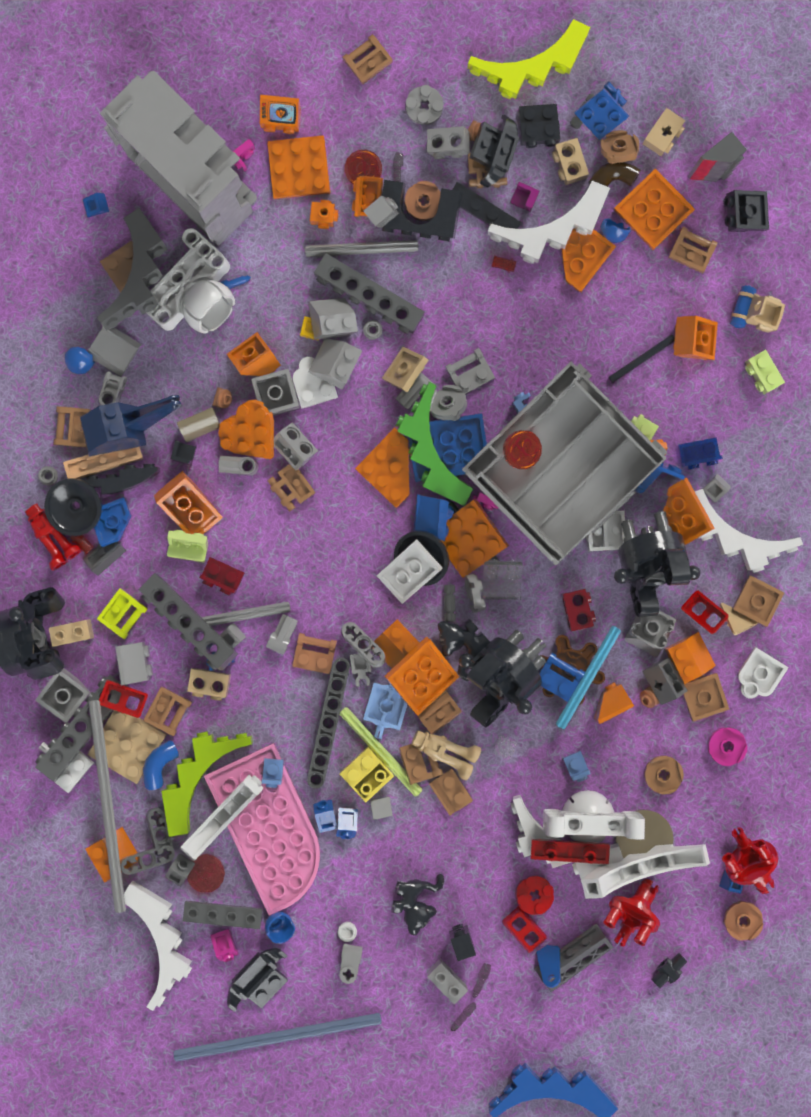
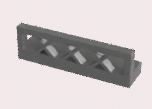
(573, 953)

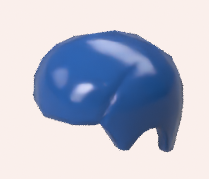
(614, 232)
(78, 360)
(274, 928)

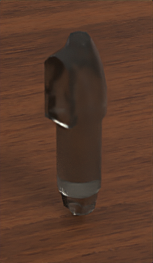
(397, 164)
(483, 976)
(463, 1016)

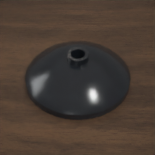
(63, 513)
(432, 545)

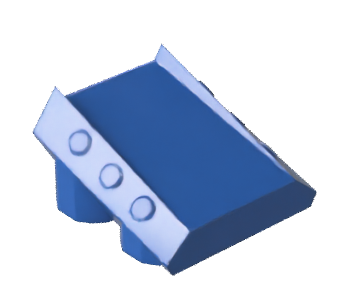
(432, 516)

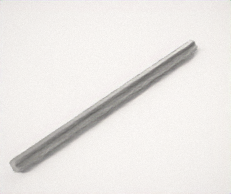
(107, 806)

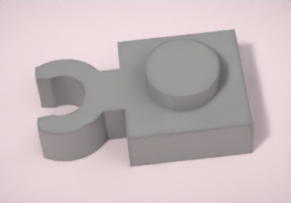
(360, 666)

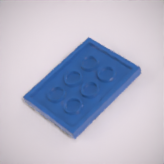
(455, 443)

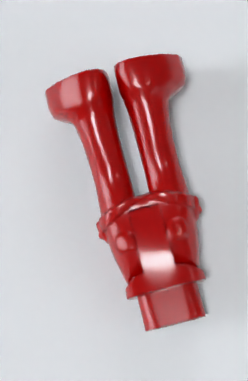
(42, 530)

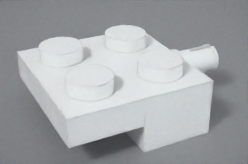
(609, 535)
(74, 771)

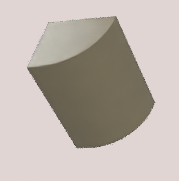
(199, 424)

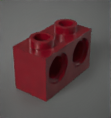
(573, 611)

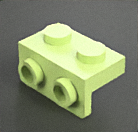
(187, 546)

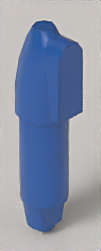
(236, 282)

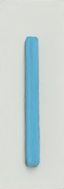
(588, 677)

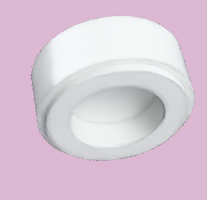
(347, 931)

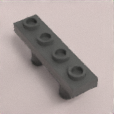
(222, 914)

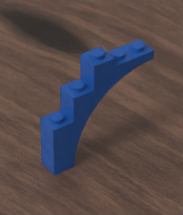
(528, 1086)

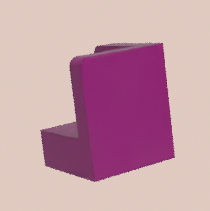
(524, 196)

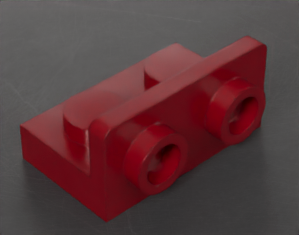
(221, 575)

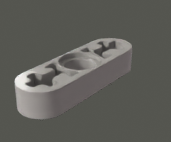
(363, 636)

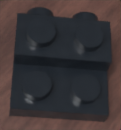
(539, 125)
(746, 211)

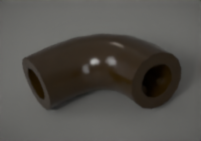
(619, 171)

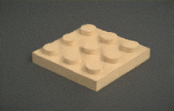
(129, 744)

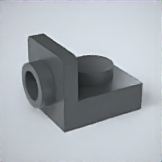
(179, 870)

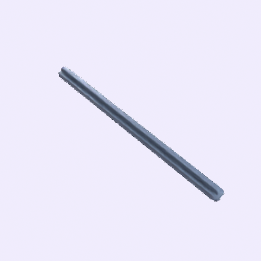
(277, 1037)

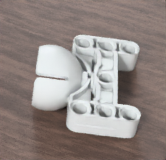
(199, 293)
(592, 819)

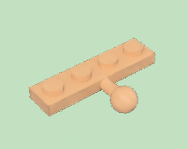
(87, 466)

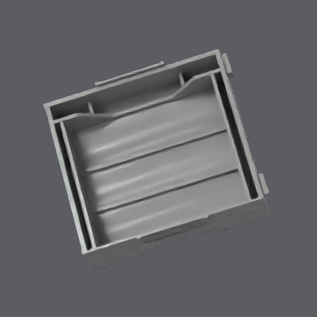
(179, 154)
(585, 468)

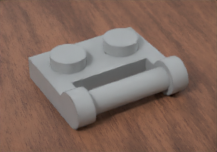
(474, 377)

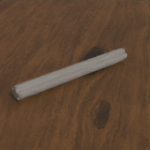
(361, 248)
(245, 614)

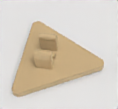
(736, 621)

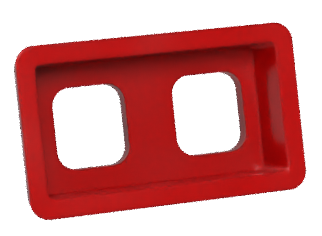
(711, 608)
(125, 692)
(530, 926)

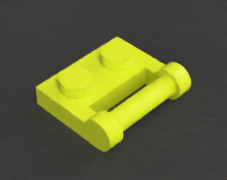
(117, 609)

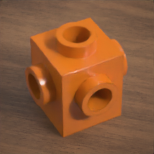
(320, 208)

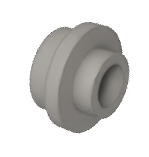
(368, 325)
(42, 473)

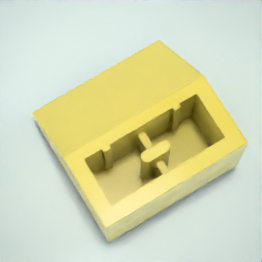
(366, 774)

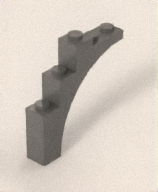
(143, 273)

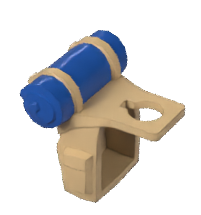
(760, 311)

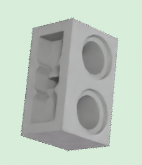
(448, 137)
(381, 211)
(294, 446)
(447, 981)

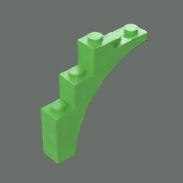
(417, 427)

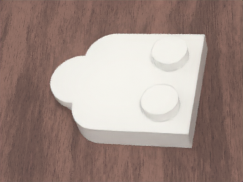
(310, 388)
(760, 674)

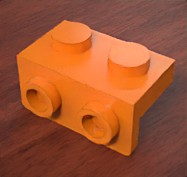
(367, 191)

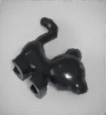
(454, 638)
(416, 913)

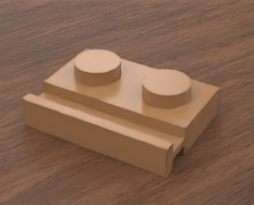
(439, 713)
(450, 792)

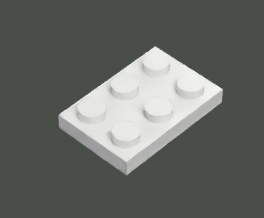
(409, 571)

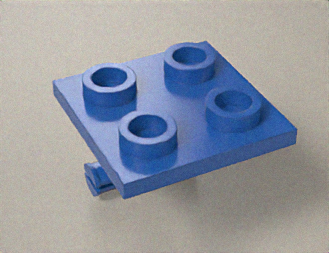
(603, 112)
(671, 469)

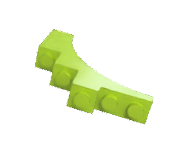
(178, 798)

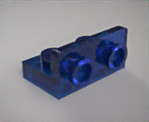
(699, 452)

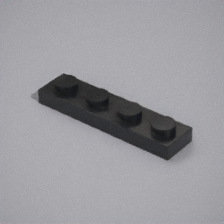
(484, 209)

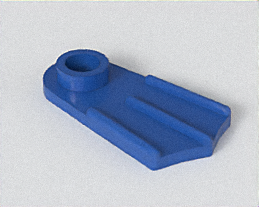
(549, 964)

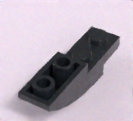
(128, 478)

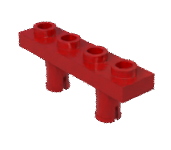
(570, 851)

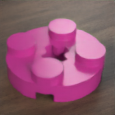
(716, 748)

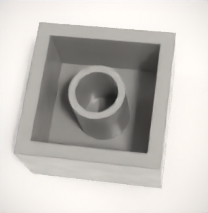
(276, 392)

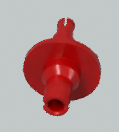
(751, 862)
(635, 914)

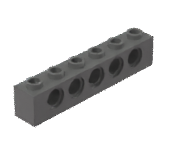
(329, 265)
(157, 585)
(44, 763)

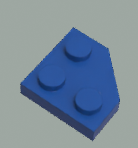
(112, 522)

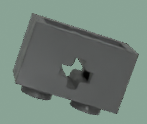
(665, 681)

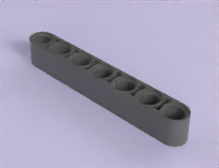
(326, 731)

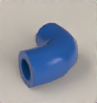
(155, 762)

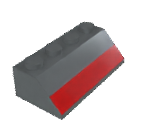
(719, 160)

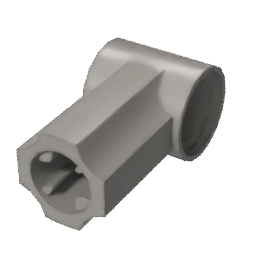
(407, 399)
(236, 465)
(281, 637)

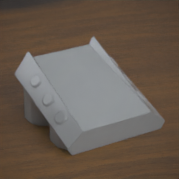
(114, 350)
(651, 632)

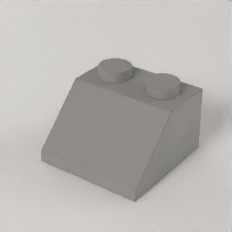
(332, 318)
(335, 362)
(134, 663)
(63, 695)

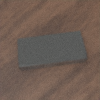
(102, 557)

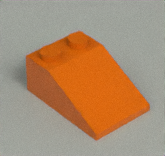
(187, 505)

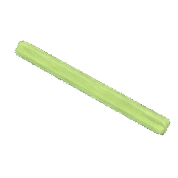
(379, 750)

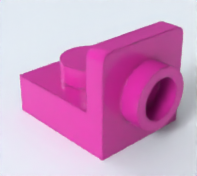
(244, 151)
(487, 502)
(224, 945)

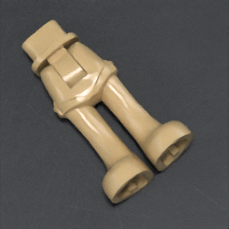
(437, 745)

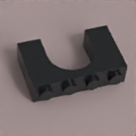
(442, 225)

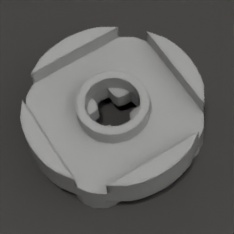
(413, 104)
(452, 411)
(473, 589)

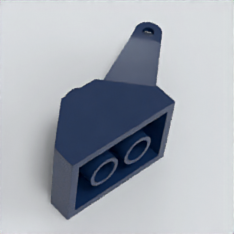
(123, 425)

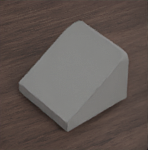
(716, 488)
(233, 635)
(381, 807)

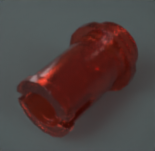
(504, 264)
(83, 543)

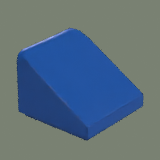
(95, 204)
(727, 884)

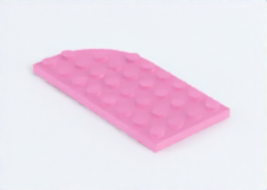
(270, 831)

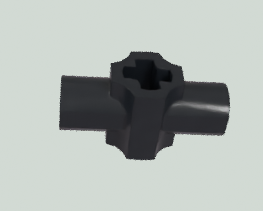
(669, 970)

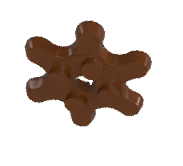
(578, 658)

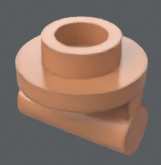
(473, 129)
(222, 398)
(648, 698)

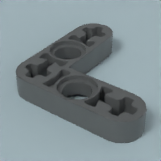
(158, 846)

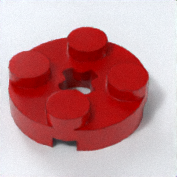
(545, 893)

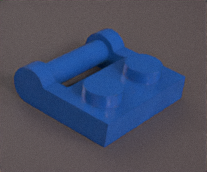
(557, 683)

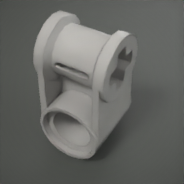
(111, 388)
(350, 960)

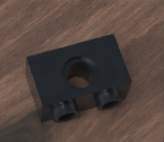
(462, 942)

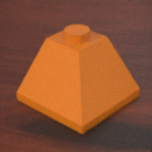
(254, 357)
(612, 703)

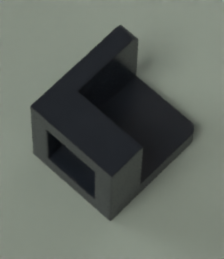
(183, 453)

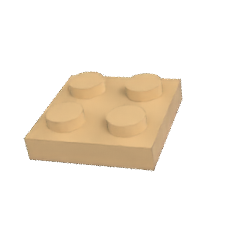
(405, 369)

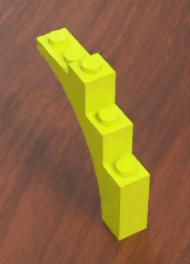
(536, 69)

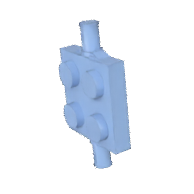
(385, 708)

